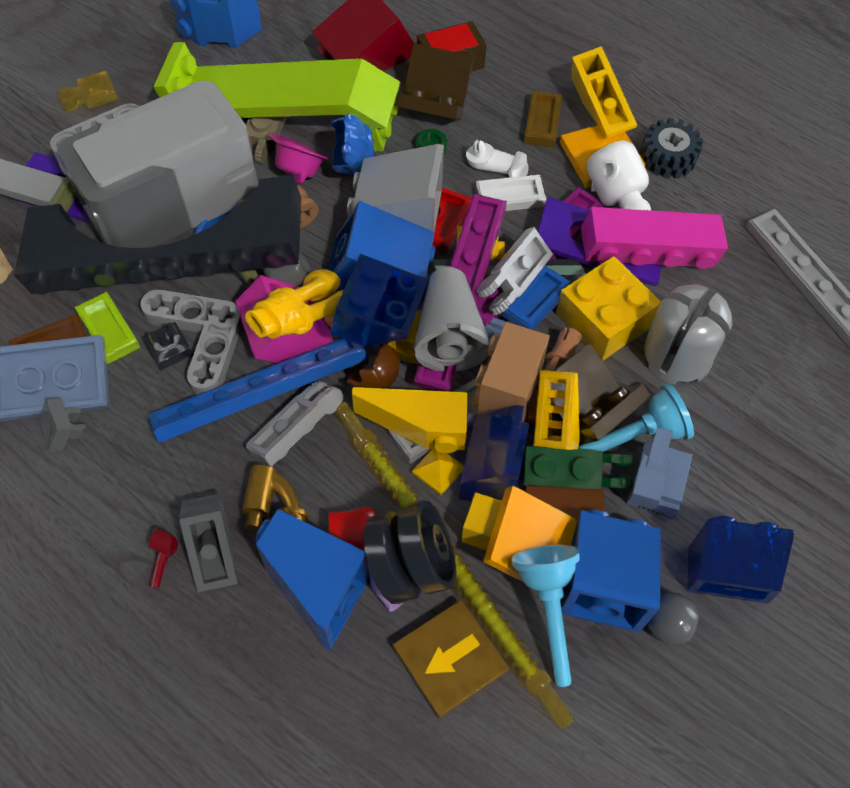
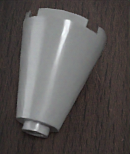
(450, 324)

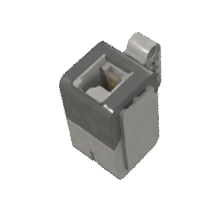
(158, 165)

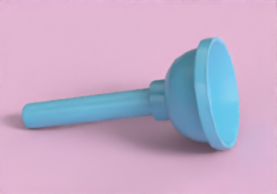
(664, 411)
(549, 571)

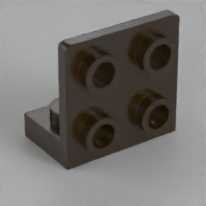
(436, 81)
(601, 397)

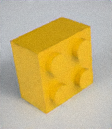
(608, 307)

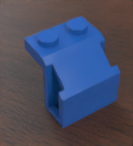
(217, 20)

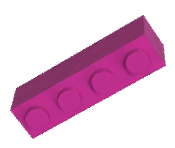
(653, 237)

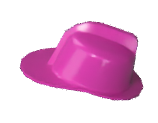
(296, 158)

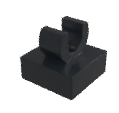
(167, 346)

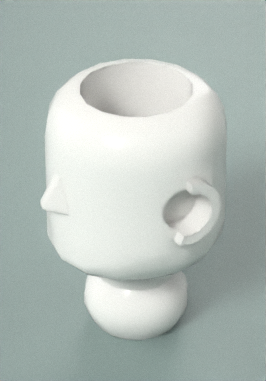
(619, 176)

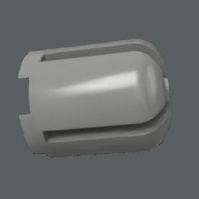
(697, 340)

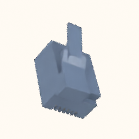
(660, 476)

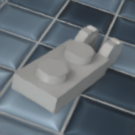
(516, 270)
(294, 422)

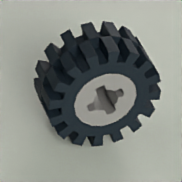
(671, 148)

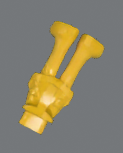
(285, 308)

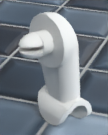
(484, 157)

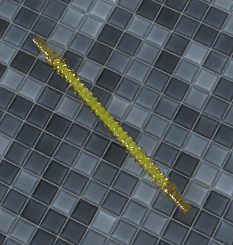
(537, 680)

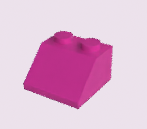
(285, 346)

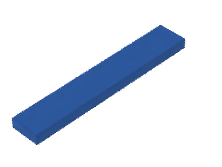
(255, 388)

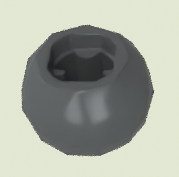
(675, 619)

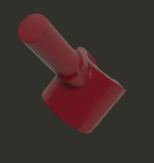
(166, 546)

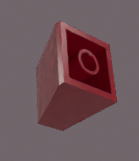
(364, 32)

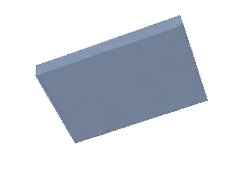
(53, 370)

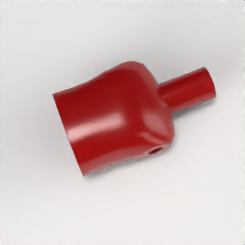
(350, 525)

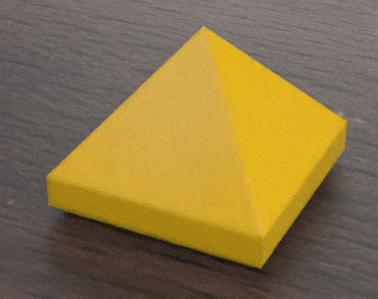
(438, 471)

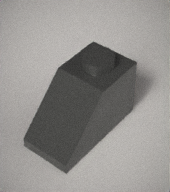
(208, 542)

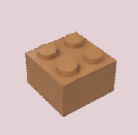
(511, 369)

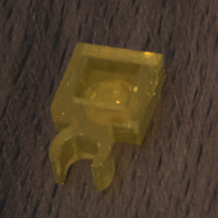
(92, 90)

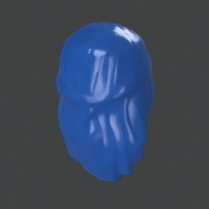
(352, 144)

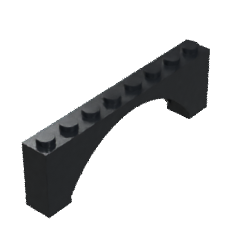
(253, 236)

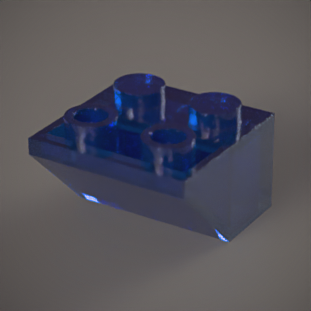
(377, 303)
(494, 453)
(739, 559)

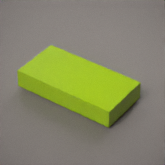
(104, 319)

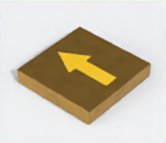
(450, 658)

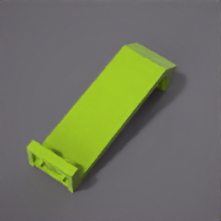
(293, 88)

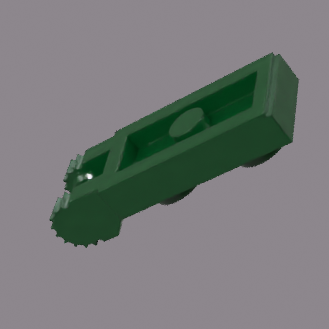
(572, 468)

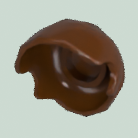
(378, 370)

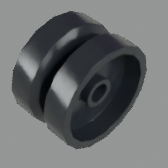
(409, 552)

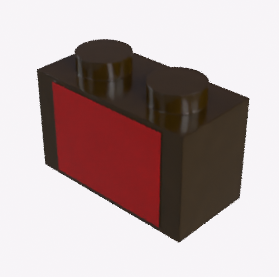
(458, 38)

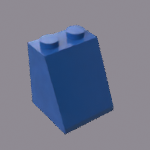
(382, 238)
(313, 572)
(616, 572)

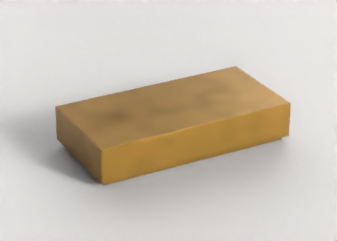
(543, 119)

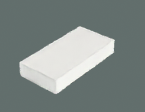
(519, 192)

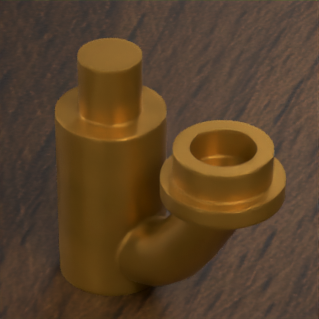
(259, 493)

